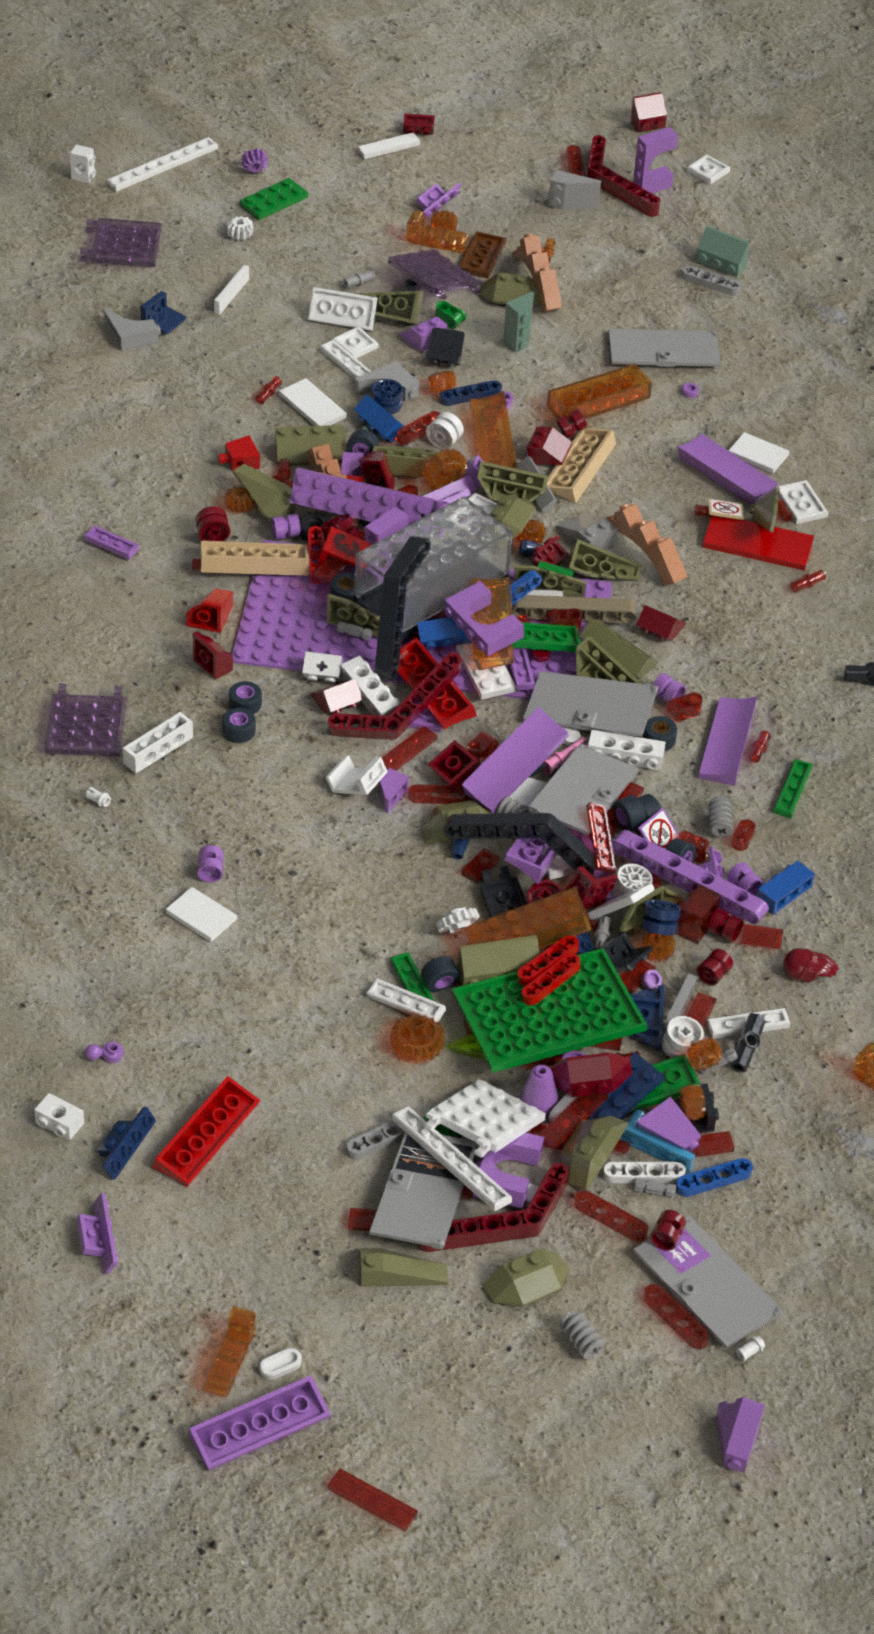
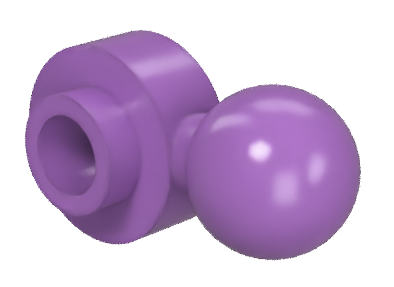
(93, 1052)

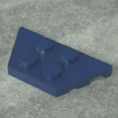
(651, 1008)

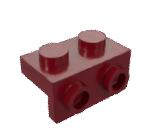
(419, 124)
(550, 552)

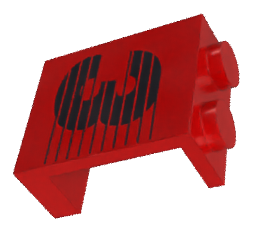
(342, 546)

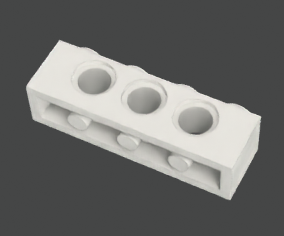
(374, 694)
(157, 742)
(629, 749)

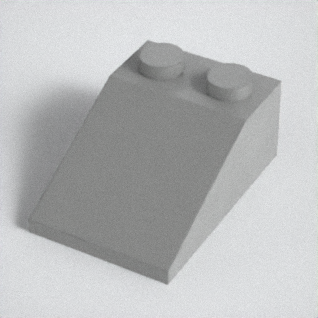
(573, 191)
(590, 529)

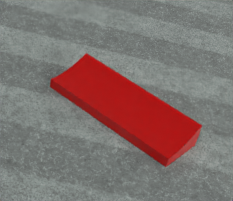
(755, 542)
(451, 704)
(206, 1132)

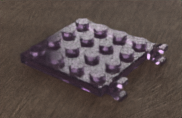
(123, 242)
(434, 272)
(86, 723)

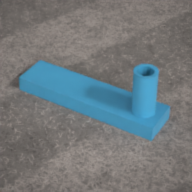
(654, 1145)

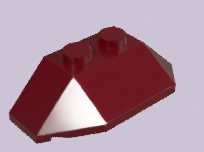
(591, 1073)

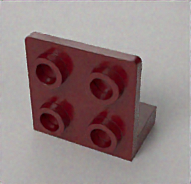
(591, 890)

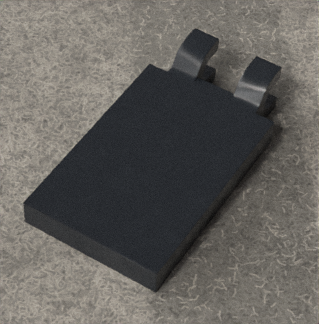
(501, 894)

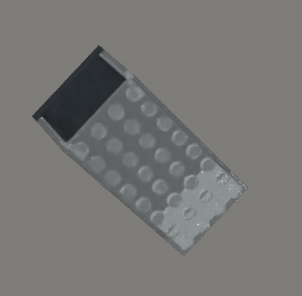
(463, 546)

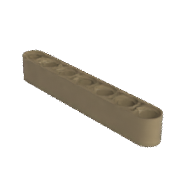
(601, 609)

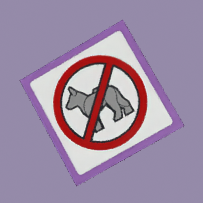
(658, 829)

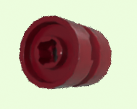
(577, 420)
(725, 925)
(715, 967)
(668, 1230)

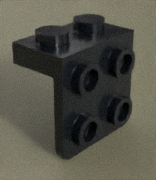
(445, 346)
(623, 953)
(708, 1122)

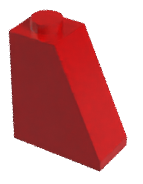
(211, 611)

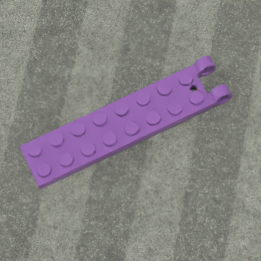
(356, 498)

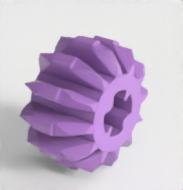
(254, 160)

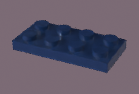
(631, 1091)

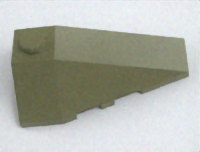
(553, 581)
(350, 612)

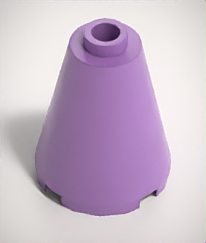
(540, 1090)

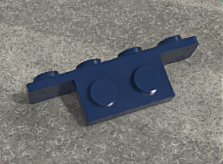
(124, 1141)

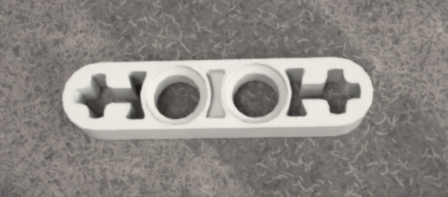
(643, 1169)

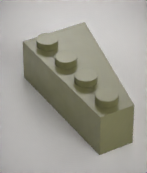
(398, 305)

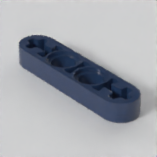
(452, 396)

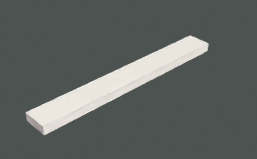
(162, 164)
(452, 1159)

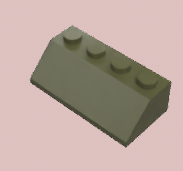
(295, 441)
(625, 652)
(495, 958)

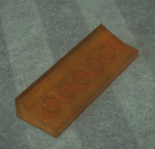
(493, 430)
(498, 609)

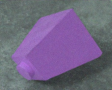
(670, 1125)
(738, 1430)

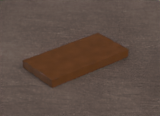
(482, 254)

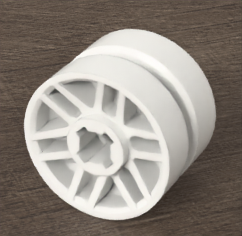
(444, 430)
(631, 878)
(680, 1034)

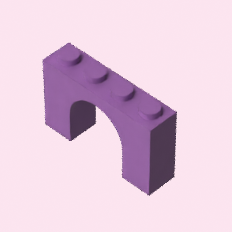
(648, 148)
(386, 525)
(487, 637)
(524, 1149)

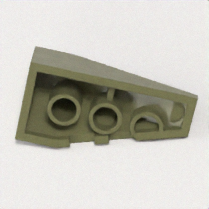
(267, 492)
(765, 509)
(596, 562)
(393, 1268)

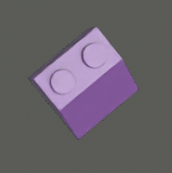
(420, 335)

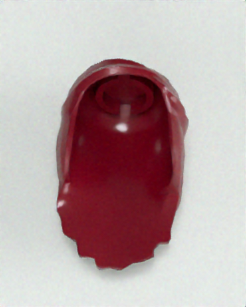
(808, 965)

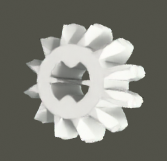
(239, 228)

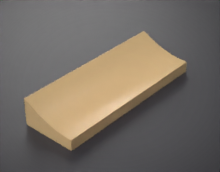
(583, 461)
(254, 558)

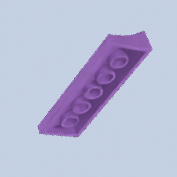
(725, 468)
(727, 740)
(514, 760)
(531, 856)
(258, 1423)

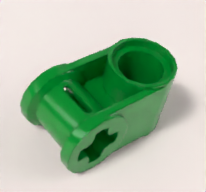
(449, 314)

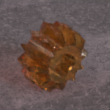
(444, 219)
(442, 381)
(238, 500)
(533, 531)
(662, 945)
(704, 1054)
(692, 1102)

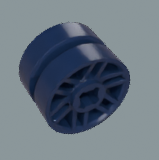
(388, 395)
(661, 917)

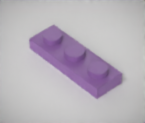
(111, 542)
(522, 671)

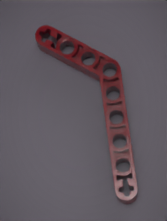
(617, 184)
(407, 707)
(513, 1224)

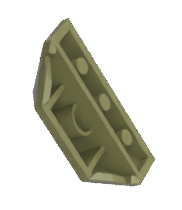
(507, 287)
(406, 460)
(510, 482)
(513, 513)
(596, 662)
(435, 823)
(633, 913)
(590, 1148)
(527, 1279)

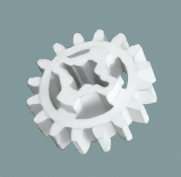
(457, 920)

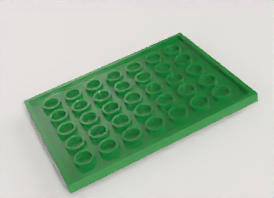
(576, 1015)

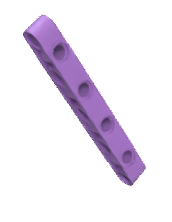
(688, 875)

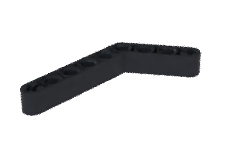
(393, 605)
(523, 826)

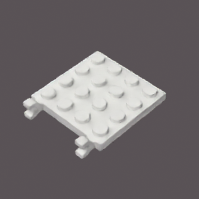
(485, 1116)

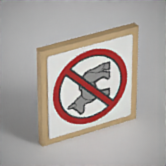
(725, 509)

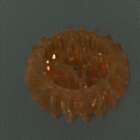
(444, 468)
(417, 1031)

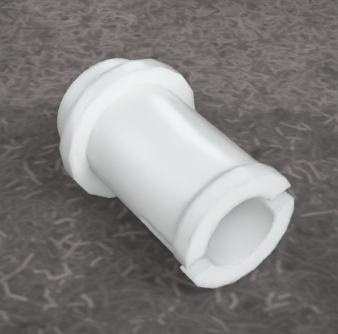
(102, 799)
(755, 1345)

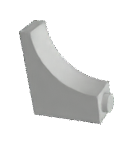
(129, 332)
(391, 371)

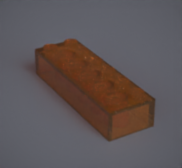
(601, 393)
(547, 918)

